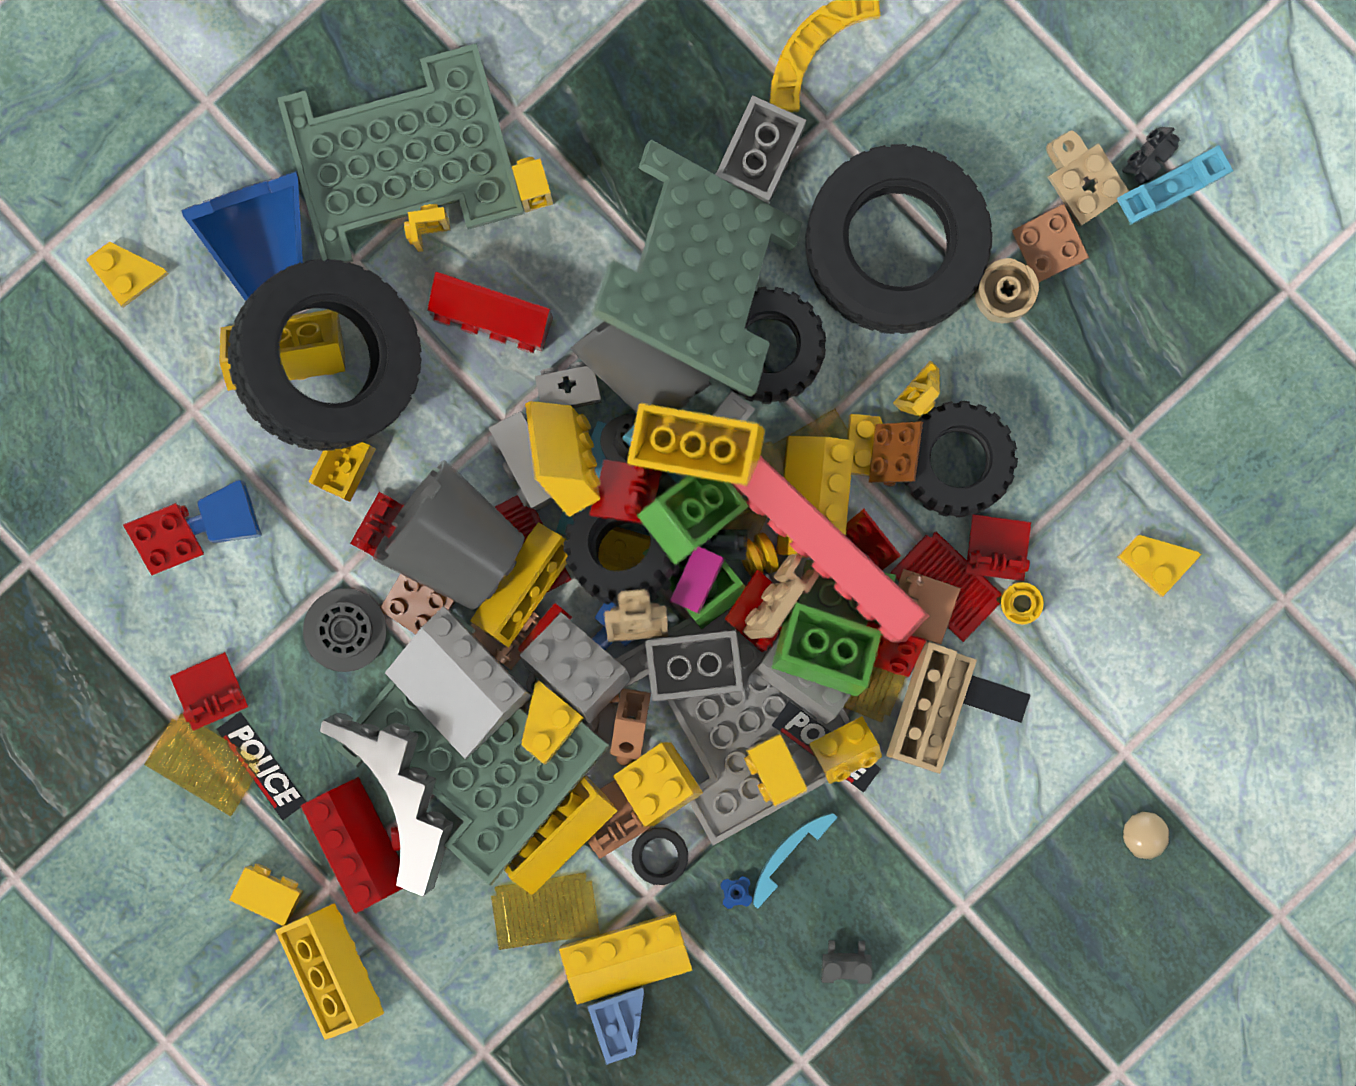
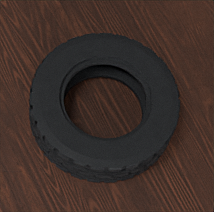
(911, 173)
(376, 313)

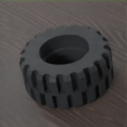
(809, 340)
(999, 460)
(605, 584)

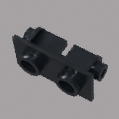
(1160, 144)
(727, 543)

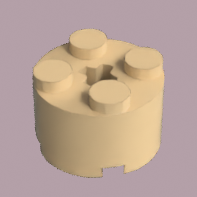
(1013, 276)

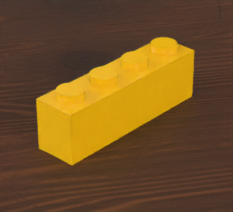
(522, 590)

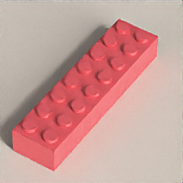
(832, 552)

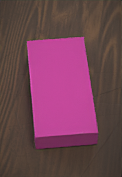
(697, 579)

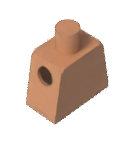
(630, 733)

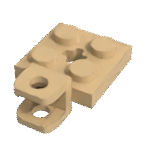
(1074, 167)
(779, 599)
(635, 618)

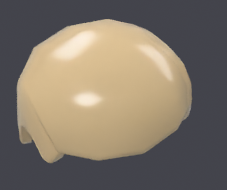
(1146, 835)

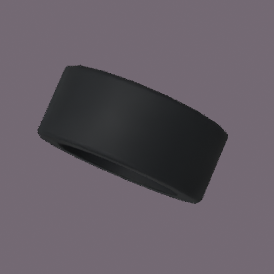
(674, 873)

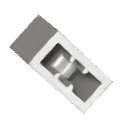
(583, 394)

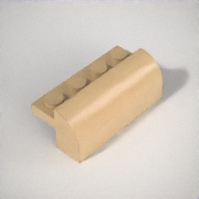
(931, 707)

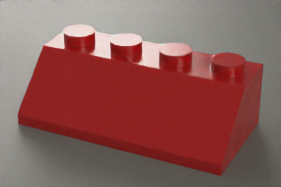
(489, 313)
(355, 844)

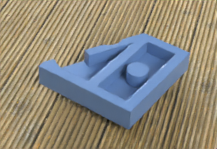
(618, 1023)

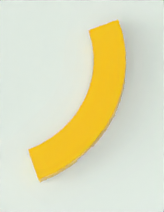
(807, 41)

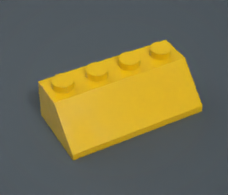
(308, 347)
(695, 444)
(563, 454)
(822, 474)
(561, 835)
(625, 958)
(330, 971)

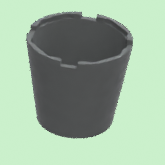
(638, 369)
(451, 540)

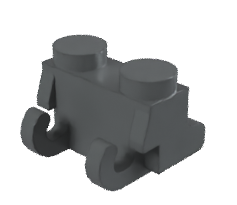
(846, 965)

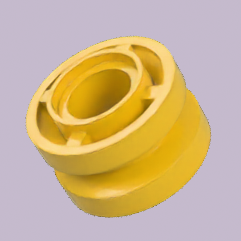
(760, 555)
(1031, 613)

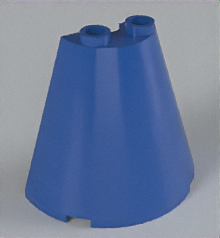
(251, 230)

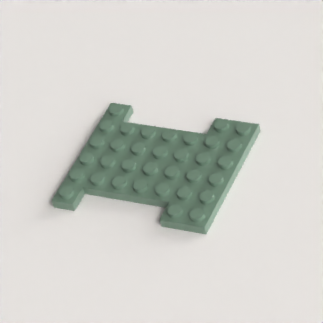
(404, 154)
(698, 271)
(498, 789)

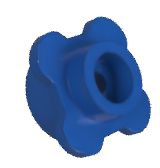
(740, 885)

